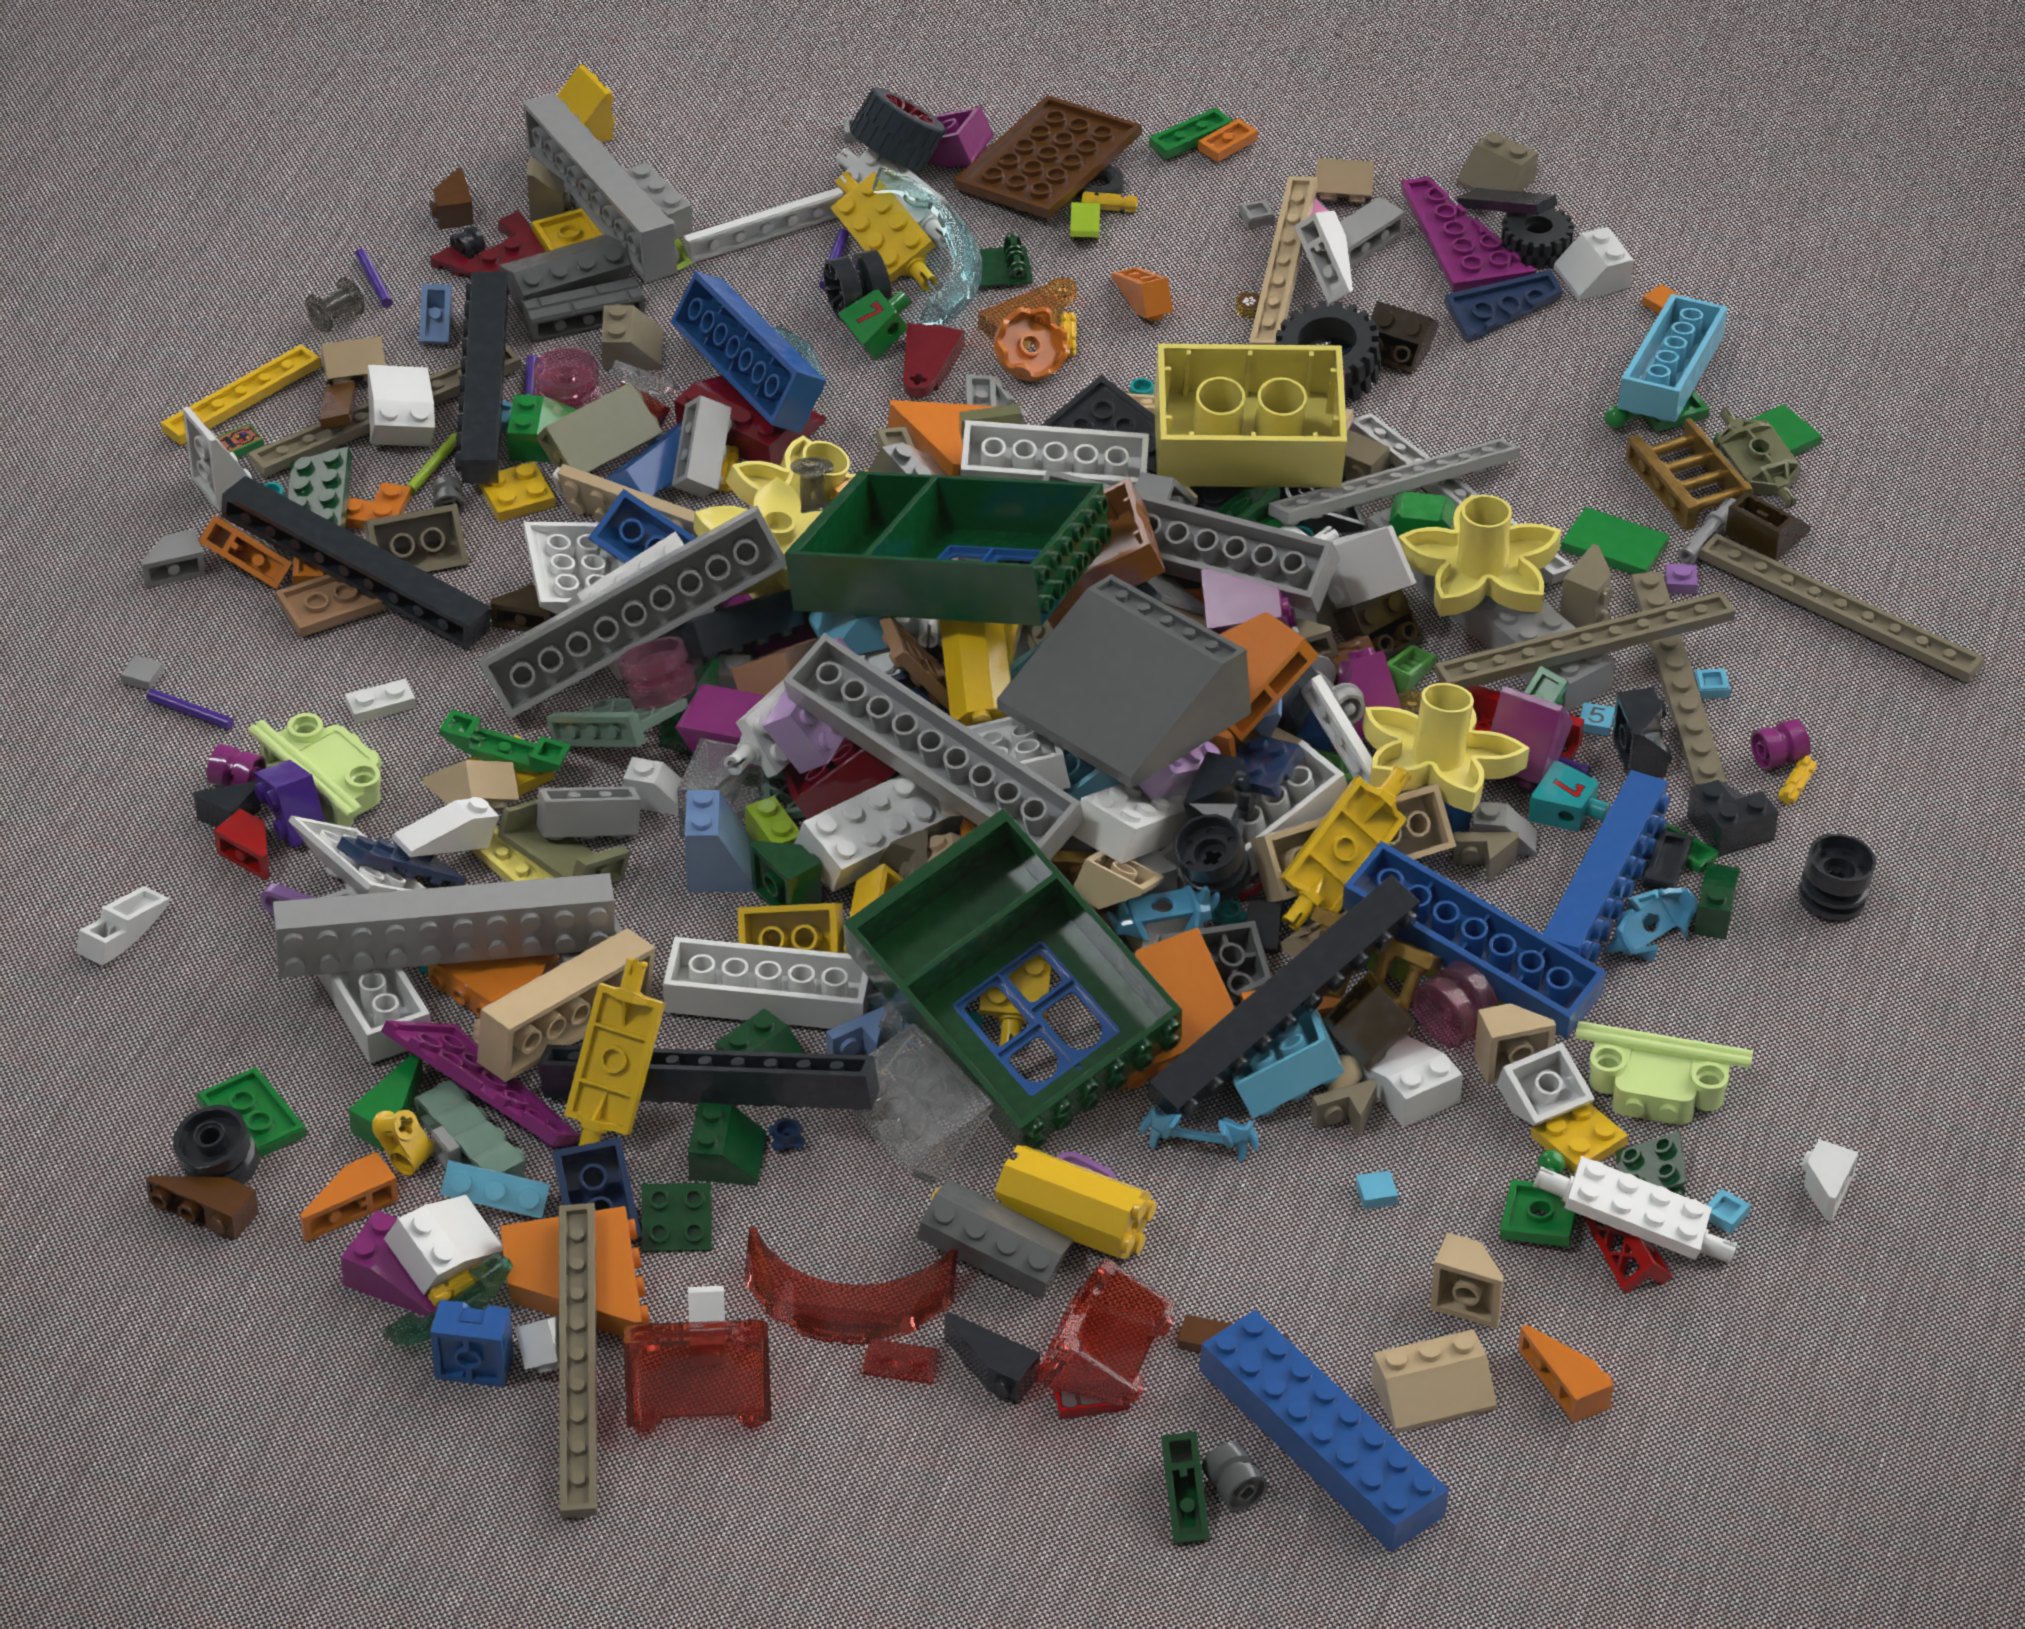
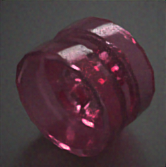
(567, 377)
(657, 672)
(1450, 1003)

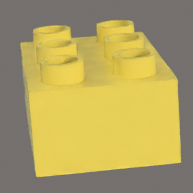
(1250, 415)

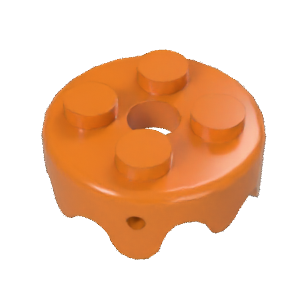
(1040, 329)

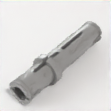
(1714, 523)

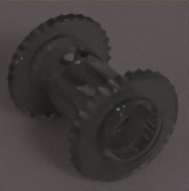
(344, 299)
(812, 482)

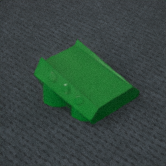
(1419, 511)

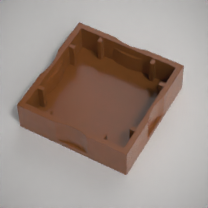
(1130, 553)

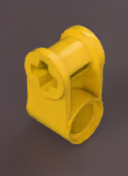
(406, 1143)

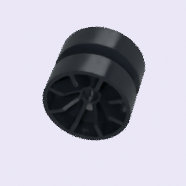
(851, 281)

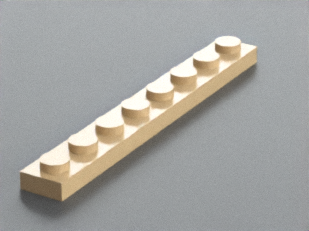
(1283, 260)

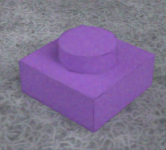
(1681, 578)

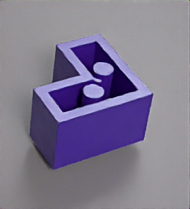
(289, 793)

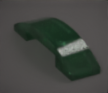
(487, 1280)

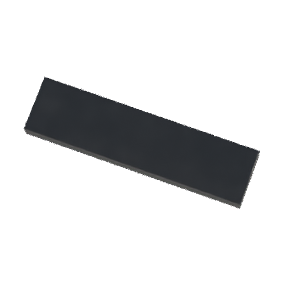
(1507, 201)

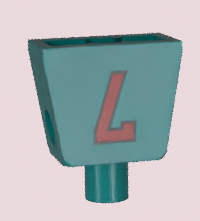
(1566, 799)

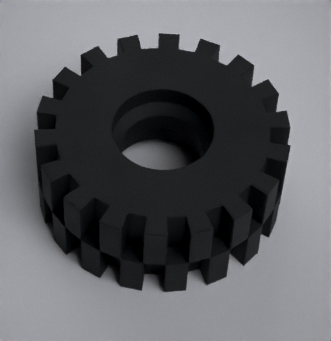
(1538, 237)

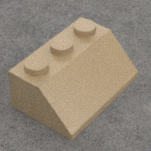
(1433, 1381)

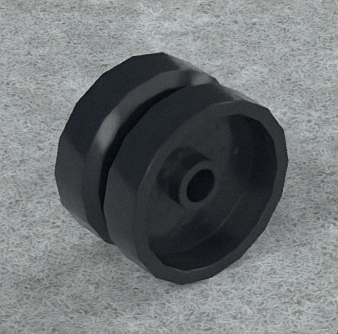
(216, 1144)

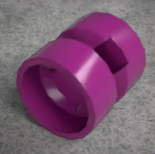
(1780, 745)
(231, 766)

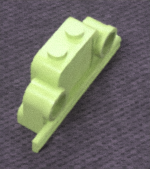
(340, 764)
(1657, 1073)

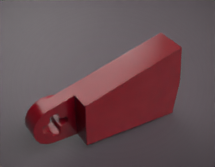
(929, 357)

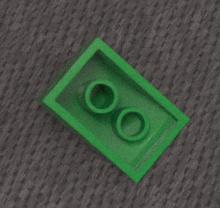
(527, 420)

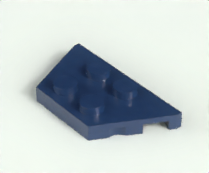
(1269, 762)

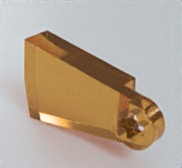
(1055, 296)

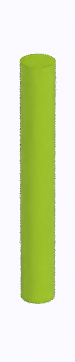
(433, 463)

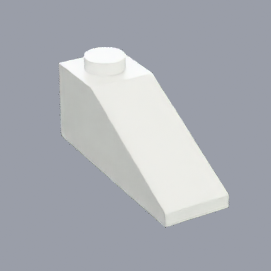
(1327, 252)
(453, 828)

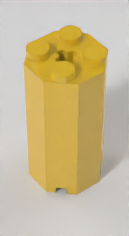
(975, 669)
(1076, 1202)

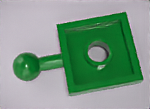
(1693, 409)
(1524, 1200)

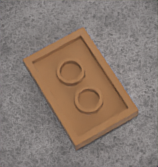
(324, 604)
(917, 660)

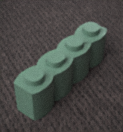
(469, 1126)

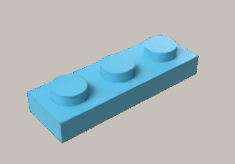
(495, 1189)

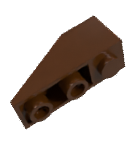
(209, 1201)

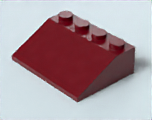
(749, 429)
(844, 777)

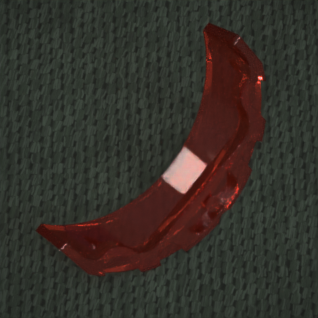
(847, 1311)

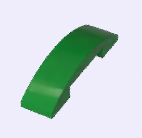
(488, 745)

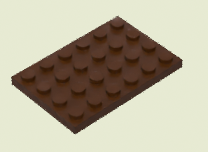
(1047, 157)

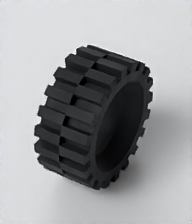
(1342, 326)

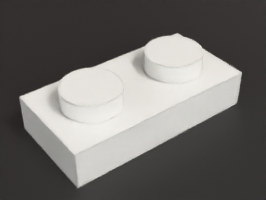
(380, 700)

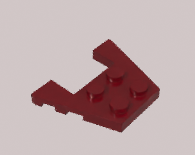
(519, 245)

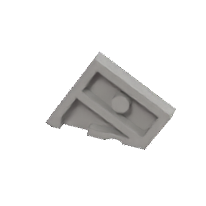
(986, 391)

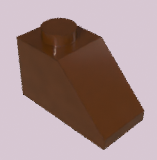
(452, 202)

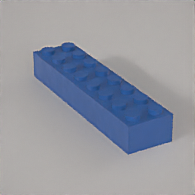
(748, 352)
(1611, 867)
(1460, 926)
(1323, 1430)

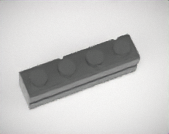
(578, 309)

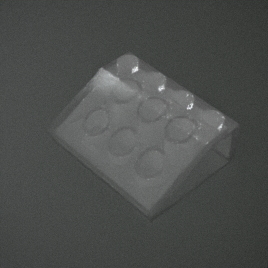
(923, 1104)

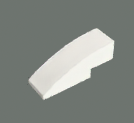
(120, 925)

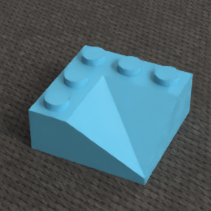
(1290, 1067)

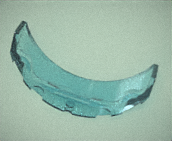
(962, 244)

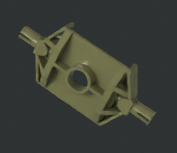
(1768, 471)

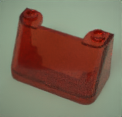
(1106, 1337)
(697, 1371)

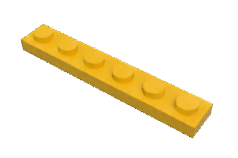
(245, 391)

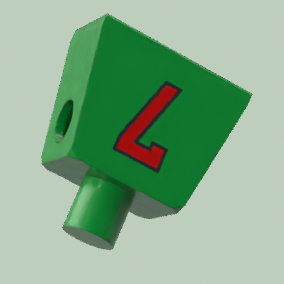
(877, 320)

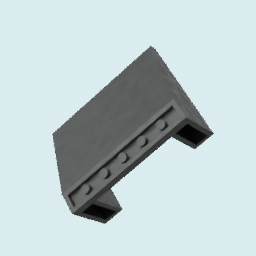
(1129, 683)

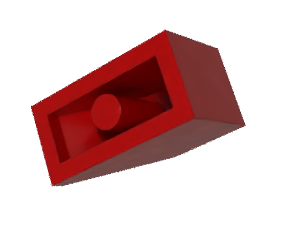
(244, 842)

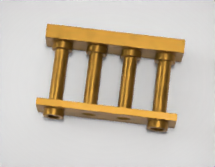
(1675, 493)
(1418, 959)

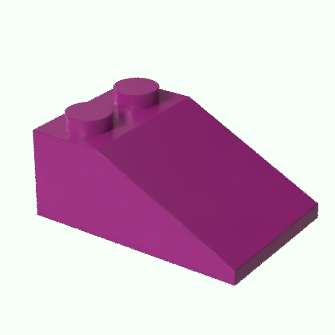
(964, 137)
(376, 1271)

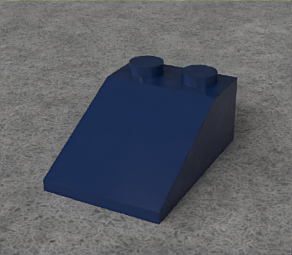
(596, 1176)

